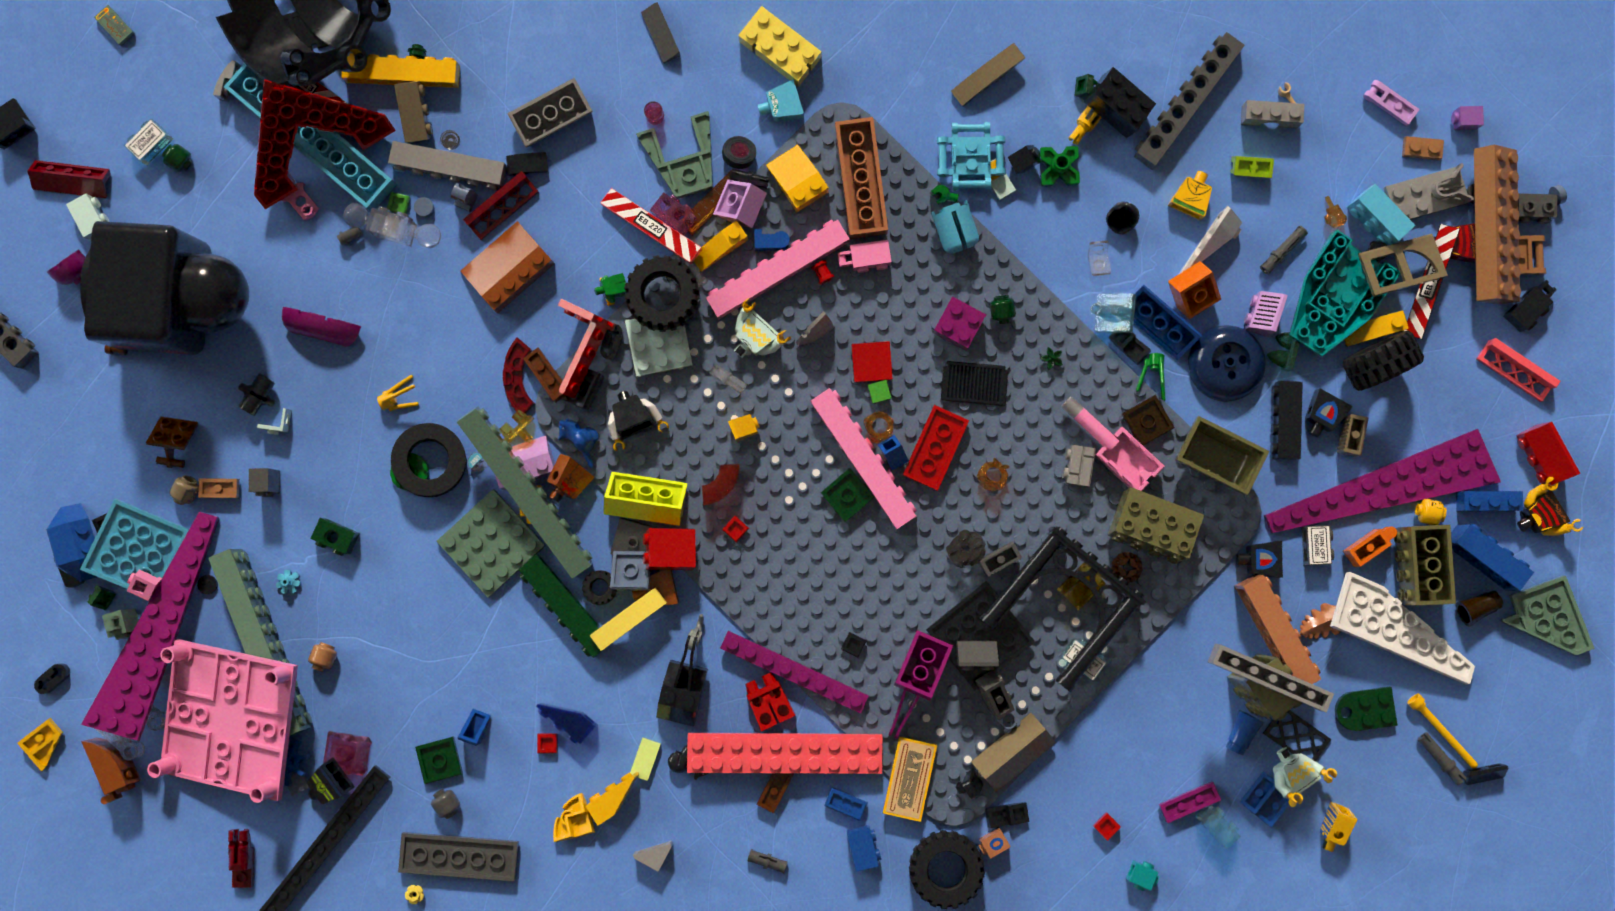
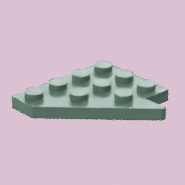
(1551, 615)

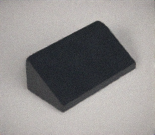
(1485, 773)

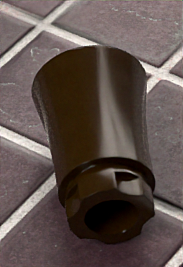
(1478, 607)

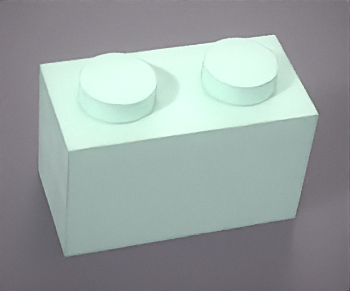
(85, 213)

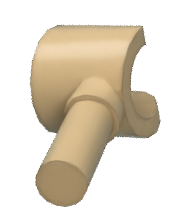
(1286, 93)

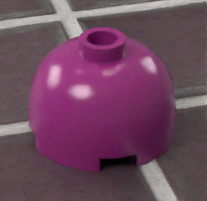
(69, 269)

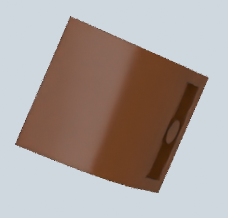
(110, 768)

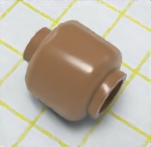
(322, 656)

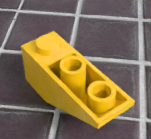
(608, 804)

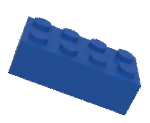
(1489, 557)

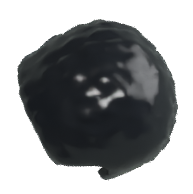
(1122, 217)

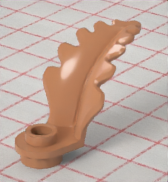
(1319, 622)

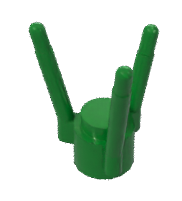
(1156, 363)

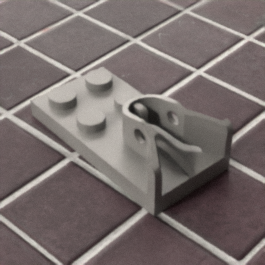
(1430, 193)

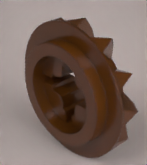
(1122, 559)

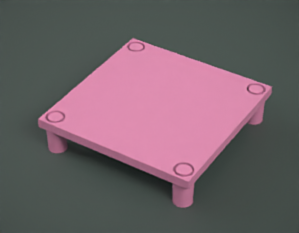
(227, 719)

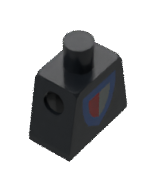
(1325, 412)
(1263, 559)

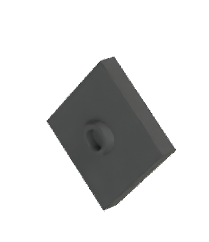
(629, 536)

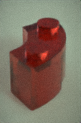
(722, 485)

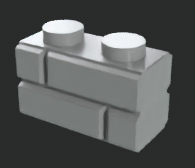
(1079, 466)

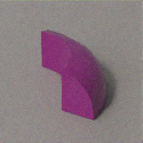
(317, 327)

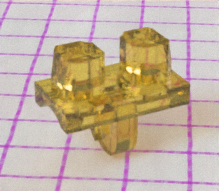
(523, 421)

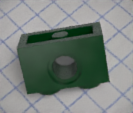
(346, 536)

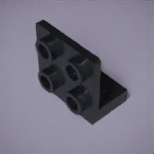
(13, 123)

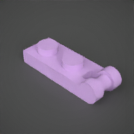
(1391, 102)

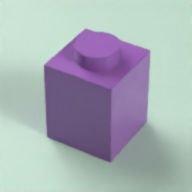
(1468, 118)

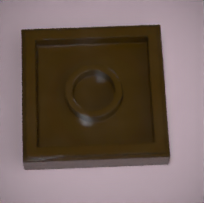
(1148, 420)

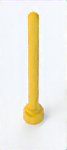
(1418, 703)

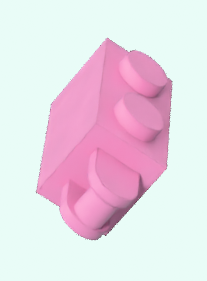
(867, 256)

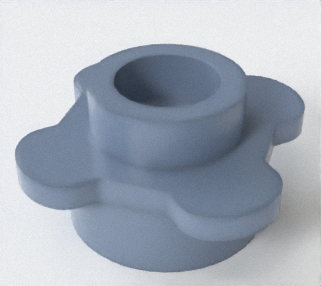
(1008, 726)

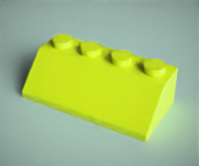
(645, 498)

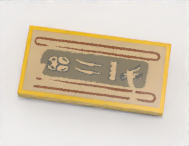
(909, 779)

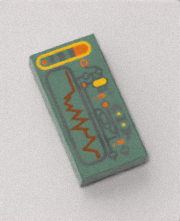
(114, 25)

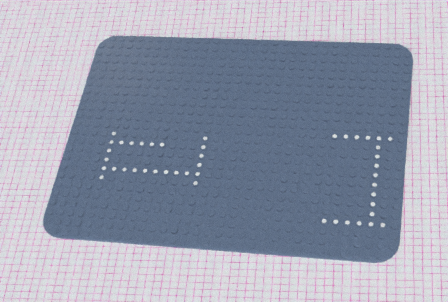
(810, 576)

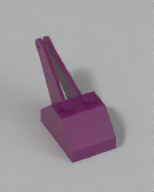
(920, 671)

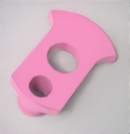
(292, 198)

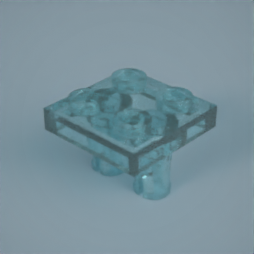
(1114, 313)

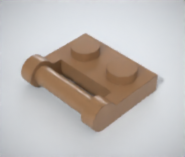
(1525, 258)

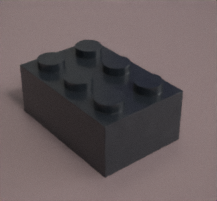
(1120, 102)

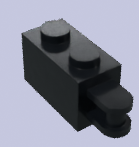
(1531, 306)

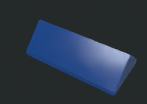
(1163, 323)

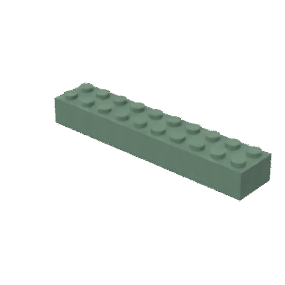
(252, 619)

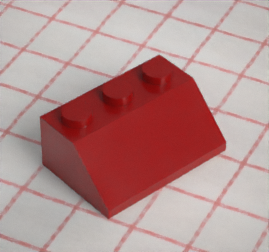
(1547, 453)

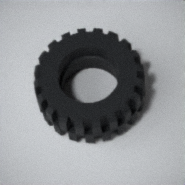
(650, 270)
(1383, 360)
(956, 894)

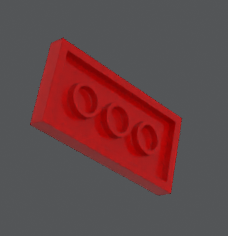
(935, 447)

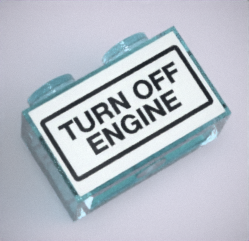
(148, 141)
(1071, 651)

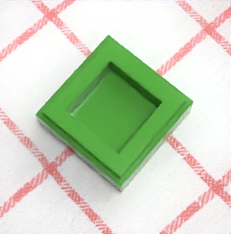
(398, 203)
(879, 391)

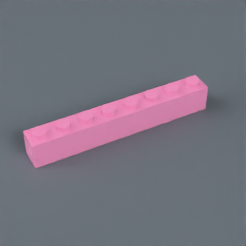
(778, 269)
(863, 459)

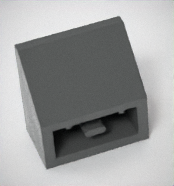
(977, 654)

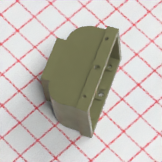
(1222, 455)

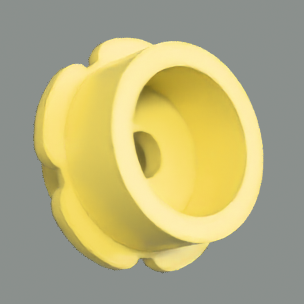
(419, 894)

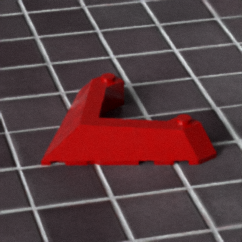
(282, 113)

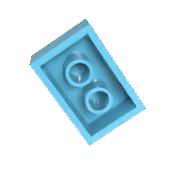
(1380, 215)

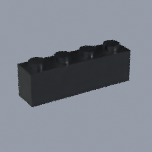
(1287, 420)

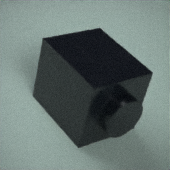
(1025, 159)

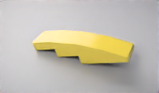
(628, 619)

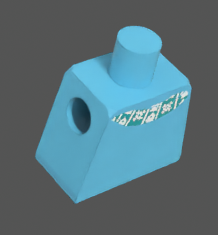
(782, 103)

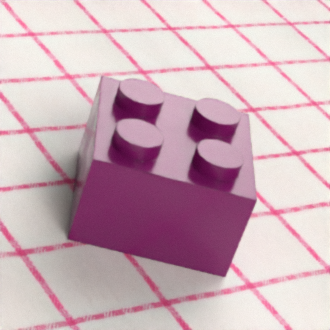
(959, 323)

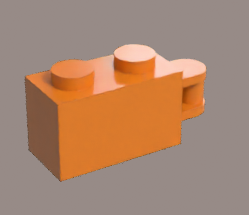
(1370, 545)

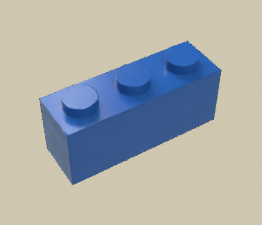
(1489, 501)

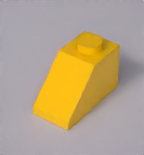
(744, 427)

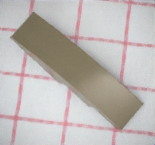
(988, 74)

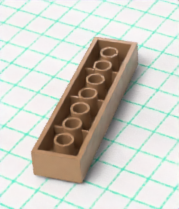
(1497, 225)

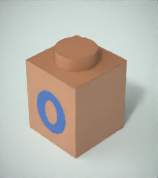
(993, 843)

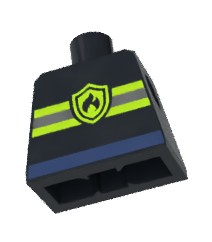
(329, 782)

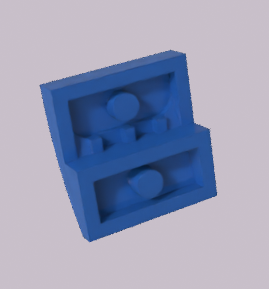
(1265, 800)

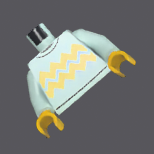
(756, 333)
(1297, 774)

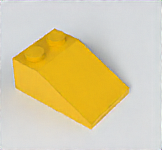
(798, 178)

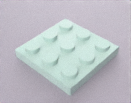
(657, 350)

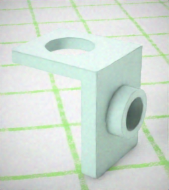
(284, 427)

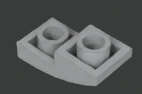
(219, 91)

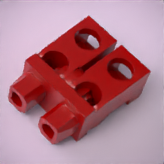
(768, 696)

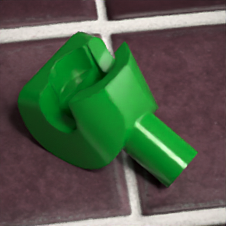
(944, 194)

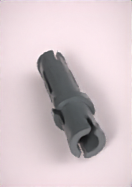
(1283, 250)
(1448, 765)

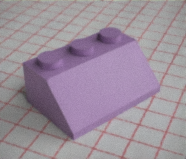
(535, 456)

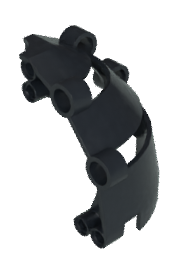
(278, 55)

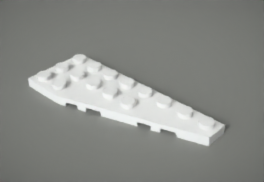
(1380, 619)

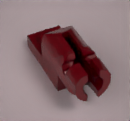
(241, 858)

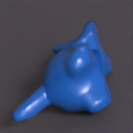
(582, 438)

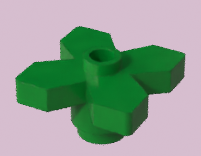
(1065, 159)

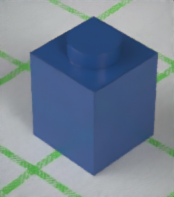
(893, 452)

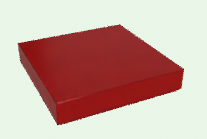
(872, 361)

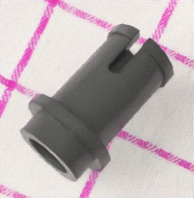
(349, 235)

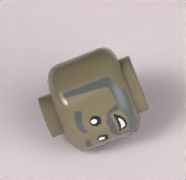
(184, 490)

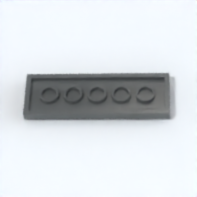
(458, 856)

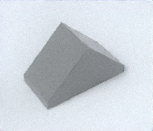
(654, 855)

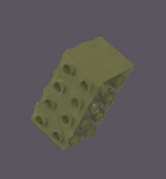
(1155, 525)
(1425, 565)
(1261, 699)

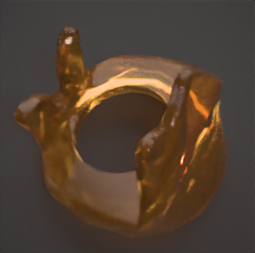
(878, 437)
(989, 484)

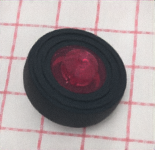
(739, 152)

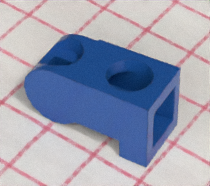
(770, 242)

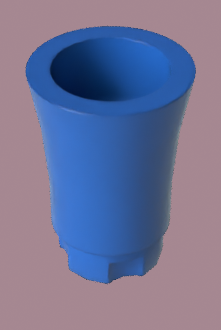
(1243, 732)

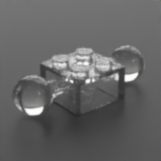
(391, 226)

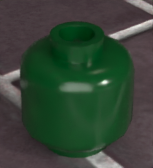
(177, 158)
(1002, 309)

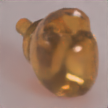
(1335, 215)

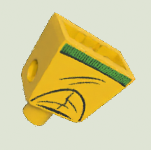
(1192, 196)

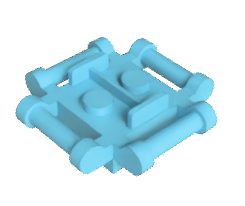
(971, 156)

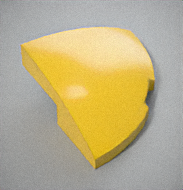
(574, 820)

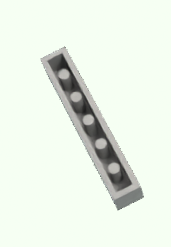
(447, 165)
(1270, 677)

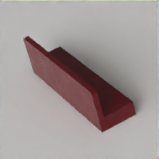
(68, 178)

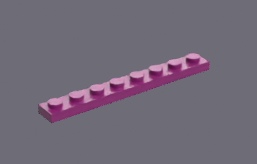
(794, 671)

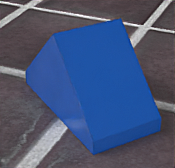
(474, 728)

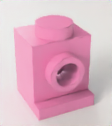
(143, 584)

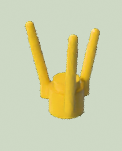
(388, 398)

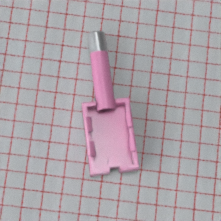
(1120, 451)

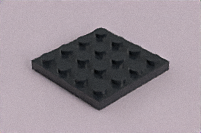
(964, 624)

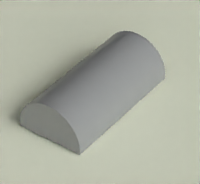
(550, 112)

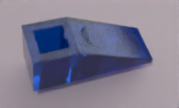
(573, 722)

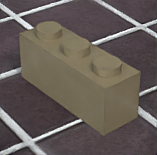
(413, 111)

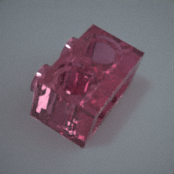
(672, 215)

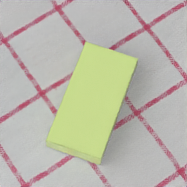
(645, 758)

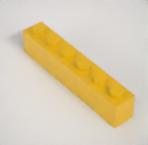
(396, 70)

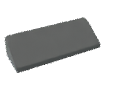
(660, 33)

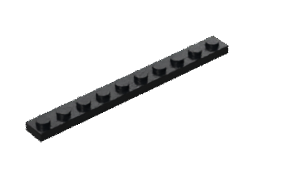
(327, 840)

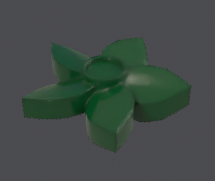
(1052, 358)

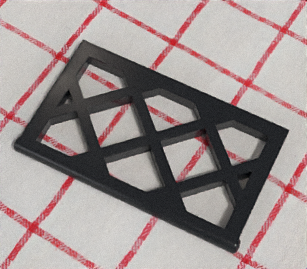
(1312, 731)

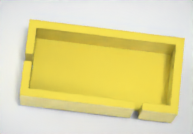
(780, 46)

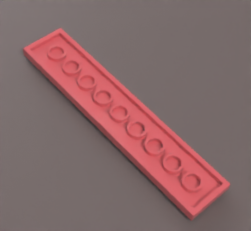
(784, 753)

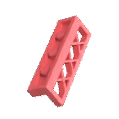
(1521, 363)

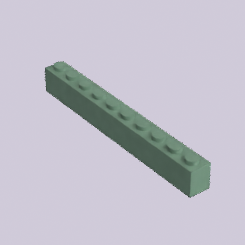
(525, 492)

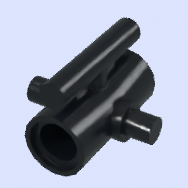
(256, 394)

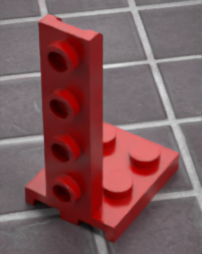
(587, 348)

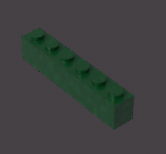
(562, 602)

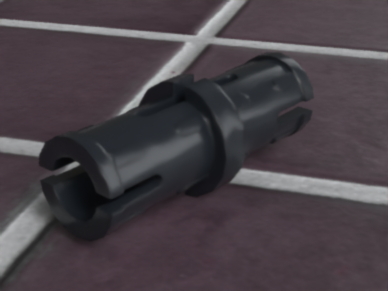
(749, 177)

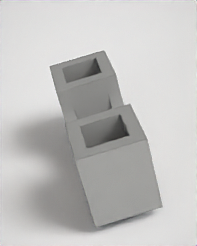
(1285, 114)

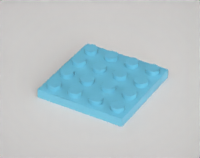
(130, 542)

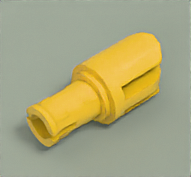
(1084, 125)

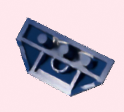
(71, 540)

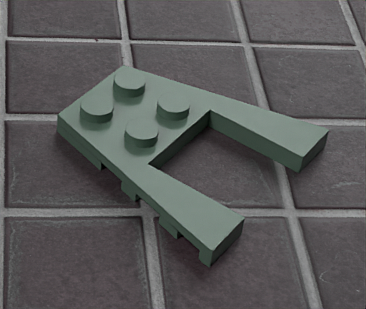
(689, 173)

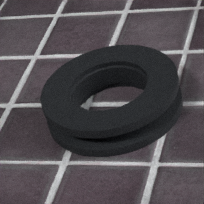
(423, 433)

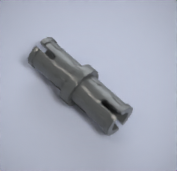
(767, 861)

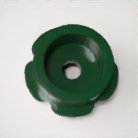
(417, 51)

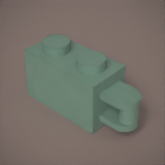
(120, 623)

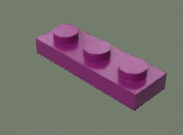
(1189, 802)

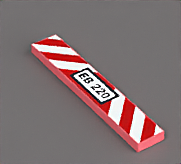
(651, 226)

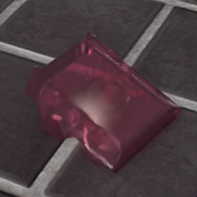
(349, 752)

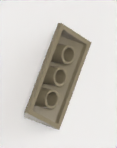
(1013, 752)

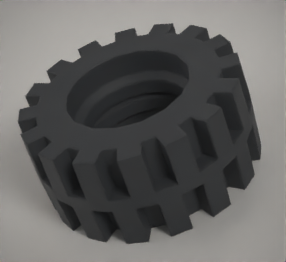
(587, 588)

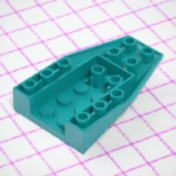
(1336, 295)

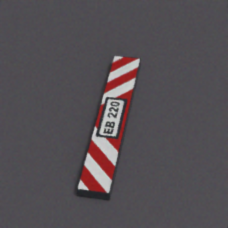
(1428, 291)

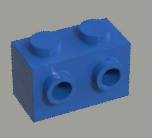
(862, 848)

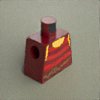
(1465, 245)

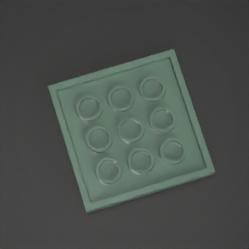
(490, 543)

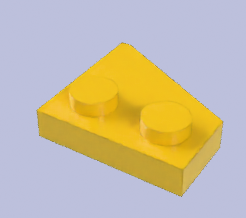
(41, 743)

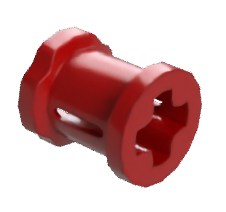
(822, 272)

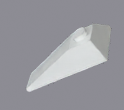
(1220, 232)

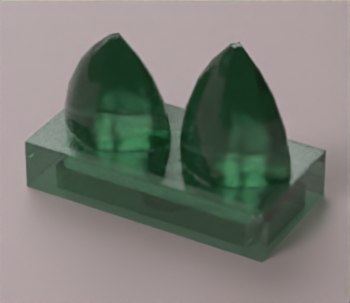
(1287, 358)

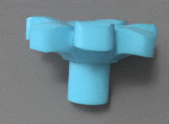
(288, 582)

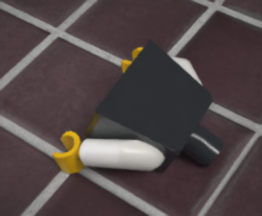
(632, 417)

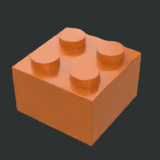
(1194, 290)

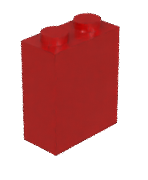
(669, 549)

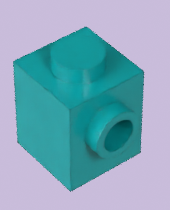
(1142, 875)

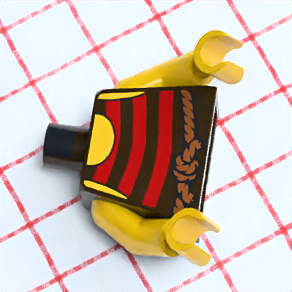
(1544, 513)

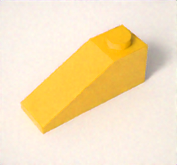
(721, 245)
(1378, 328)

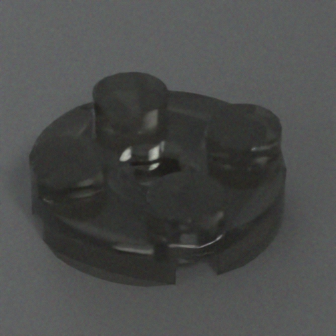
(960, 543)

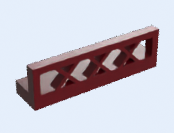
(496, 200)

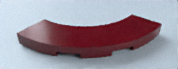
(513, 376)

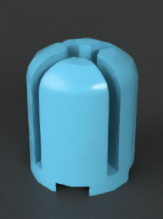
(953, 224)

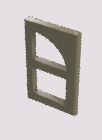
(1421, 245)

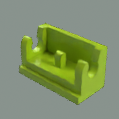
(1252, 166)

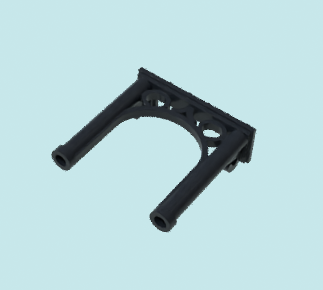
(1105, 630)

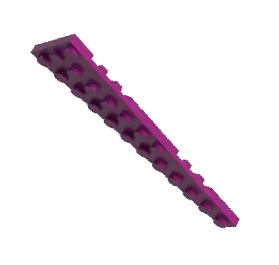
(1434, 472)
(136, 676)

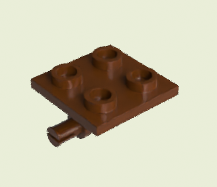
(171, 435)

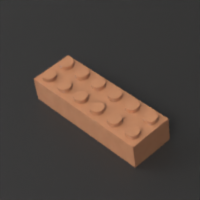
(861, 178)
(1276, 627)

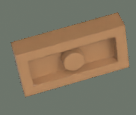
(1422, 148)
(218, 488)

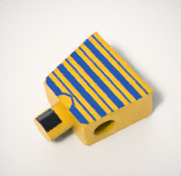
(1337, 826)

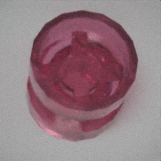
(652, 109)

